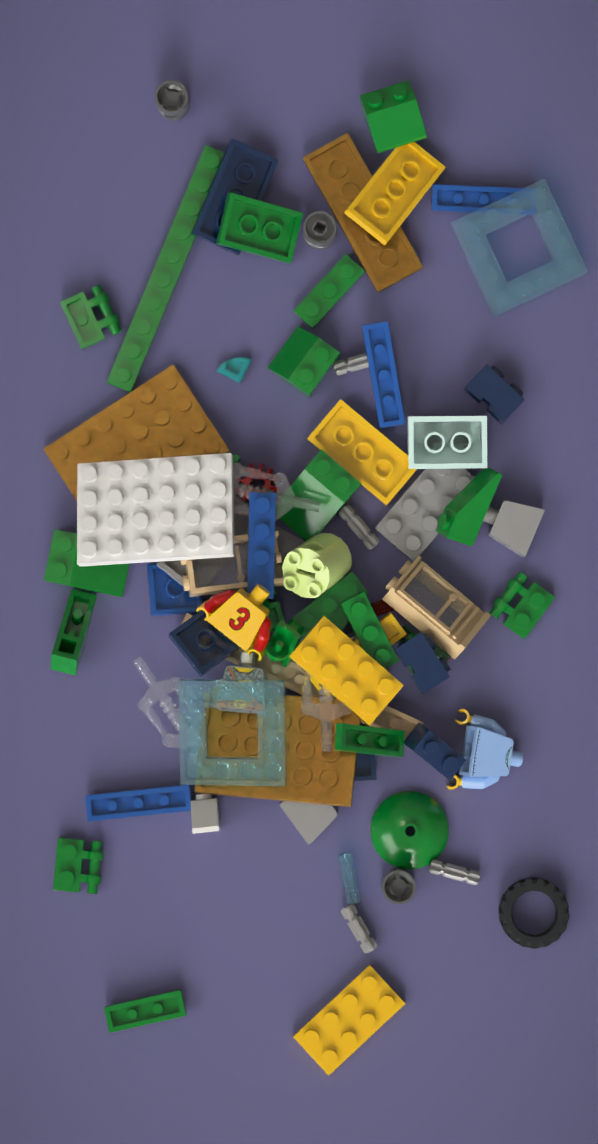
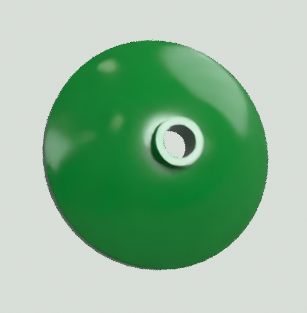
(406, 810)

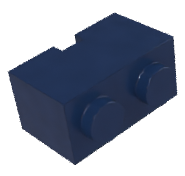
(495, 392)
(427, 667)
(434, 751)

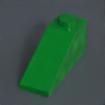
(466, 512)
(73, 632)

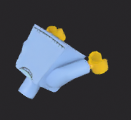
(486, 753)

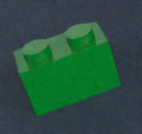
(392, 116)
(304, 361)

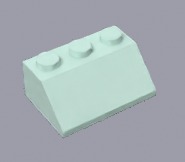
(447, 442)

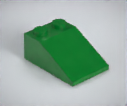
(322, 482)
(65, 571)

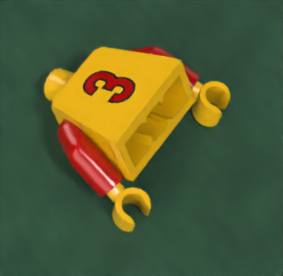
(241, 617)

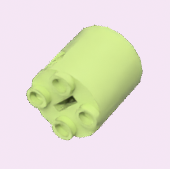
(316, 565)

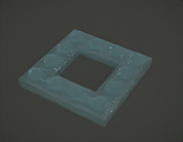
(472, 233)
(197, 767)

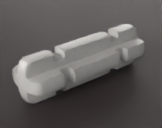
(351, 364)
(358, 527)
(454, 872)
(358, 928)

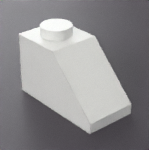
(205, 814)

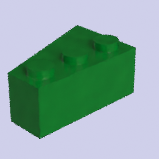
(329, 605)

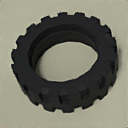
(561, 916)

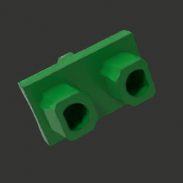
(284, 641)

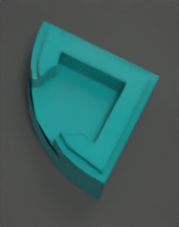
(235, 368)

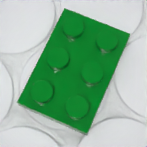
(259, 228)

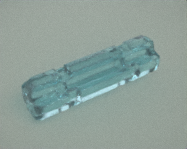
(349, 878)

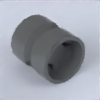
(172, 100)
(319, 230)
(398, 886)

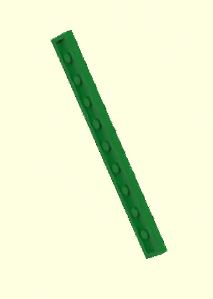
(164, 275)

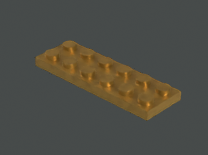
(340, 178)

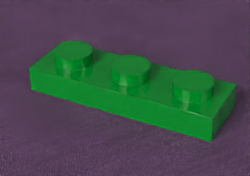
(329, 291)
(369, 629)
(369, 740)
(145, 1011)

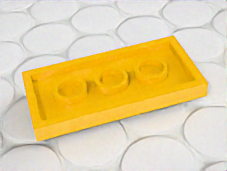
(394, 191)
(362, 452)
(346, 670)
(349, 1019)

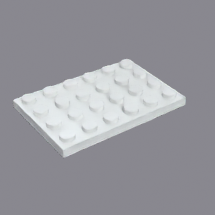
(155, 510)

